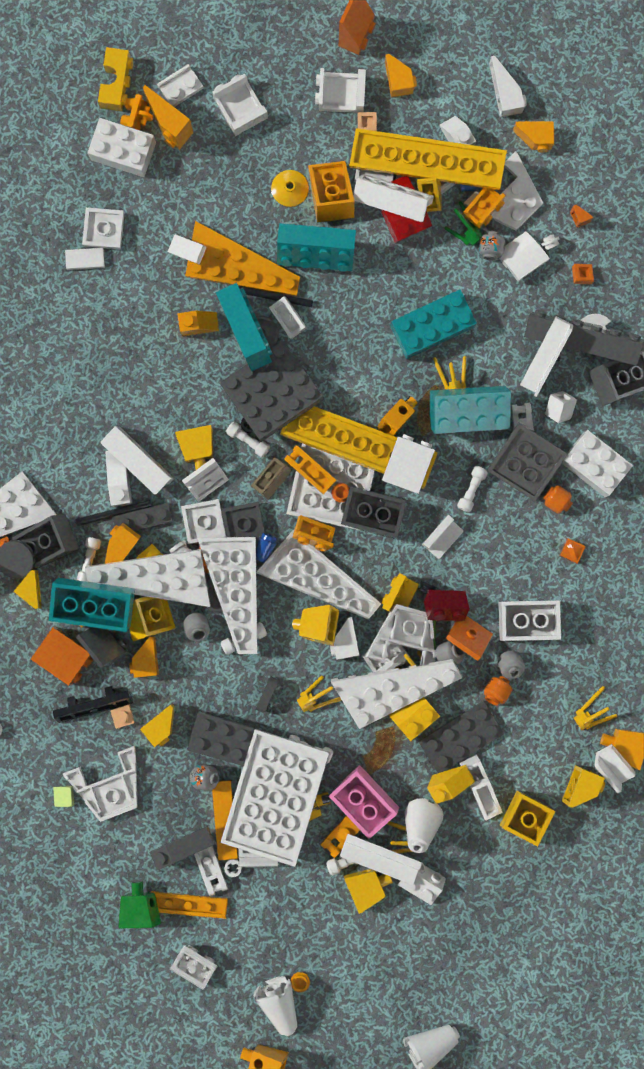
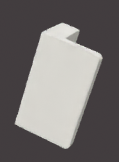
(443, 537)
(613, 767)

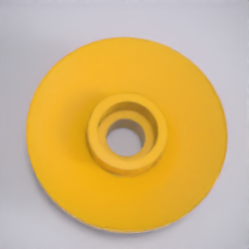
(293, 196)

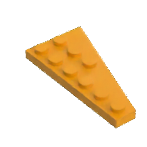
(232, 263)

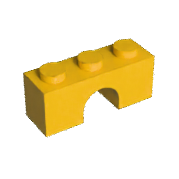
(113, 95)

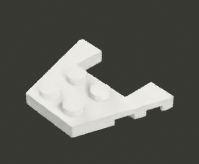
(520, 199)
(406, 628)
(110, 795)

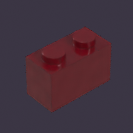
(446, 605)

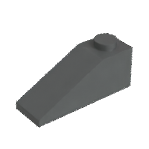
(182, 848)

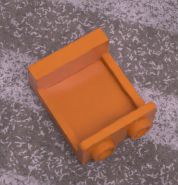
(62, 657)

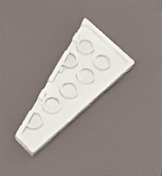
(21, 505)
(233, 574)
(314, 574)
(166, 576)
(389, 690)

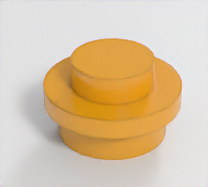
(300, 982)

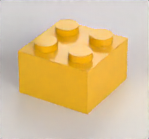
(527, 818)

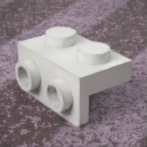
(393, 658)
(426, 885)
(193, 966)

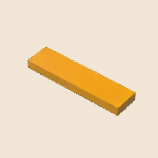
(222, 804)
(191, 905)

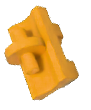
(139, 113)

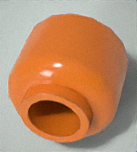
(558, 499)
(497, 690)

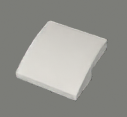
(523, 256)

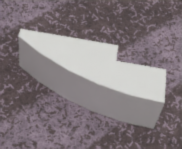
(482, 788)

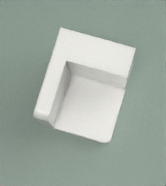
(560, 406)

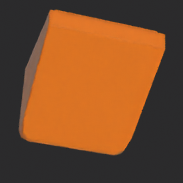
(580, 216)

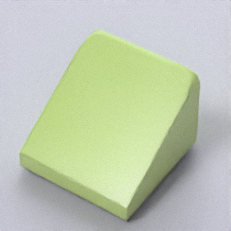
(63, 796)

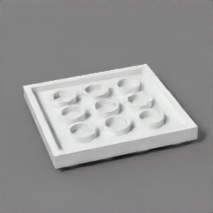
(311, 503)

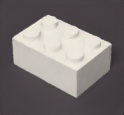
(121, 147)
(596, 463)
(529, 620)

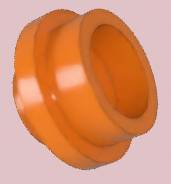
(340, 492)

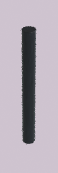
(276, 296)
(111, 513)

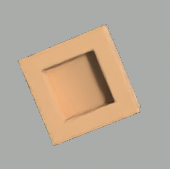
(367, 120)
(122, 716)

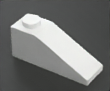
(507, 91)
(118, 482)

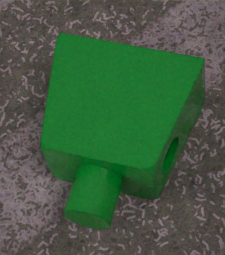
(138, 908)

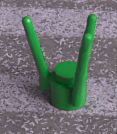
(473, 233)

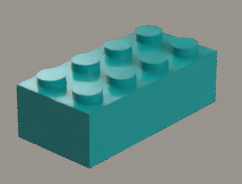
(315, 247)
(433, 324)
(245, 326)
(470, 409)
(91, 604)

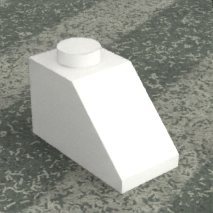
(457, 131)
(345, 641)

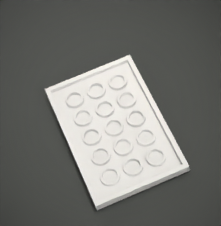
(275, 797)

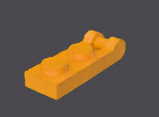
(310, 470)
(340, 833)

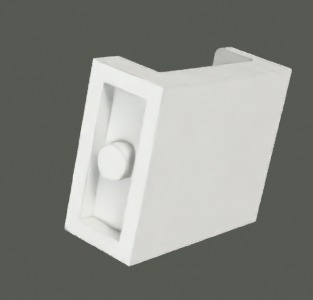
(341, 91)
(239, 104)
(408, 463)

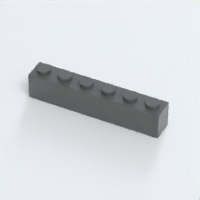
(589, 339)

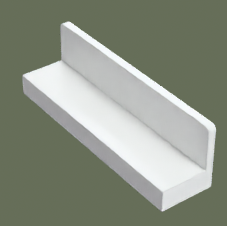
(392, 197)
(547, 355)
(136, 460)
(380, 859)

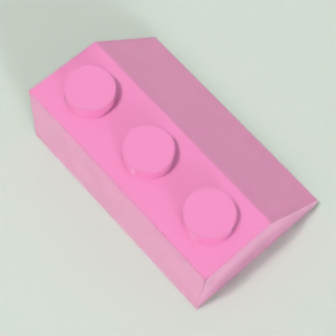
(364, 802)

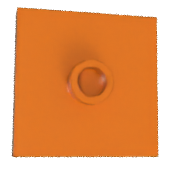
(469, 637)

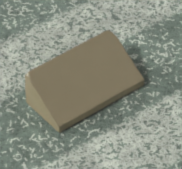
(271, 478)

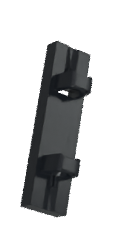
(94, 706)

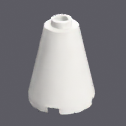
(422, 823)
(278, 1004)
(431, 1046)

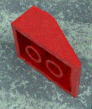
(400, 226)

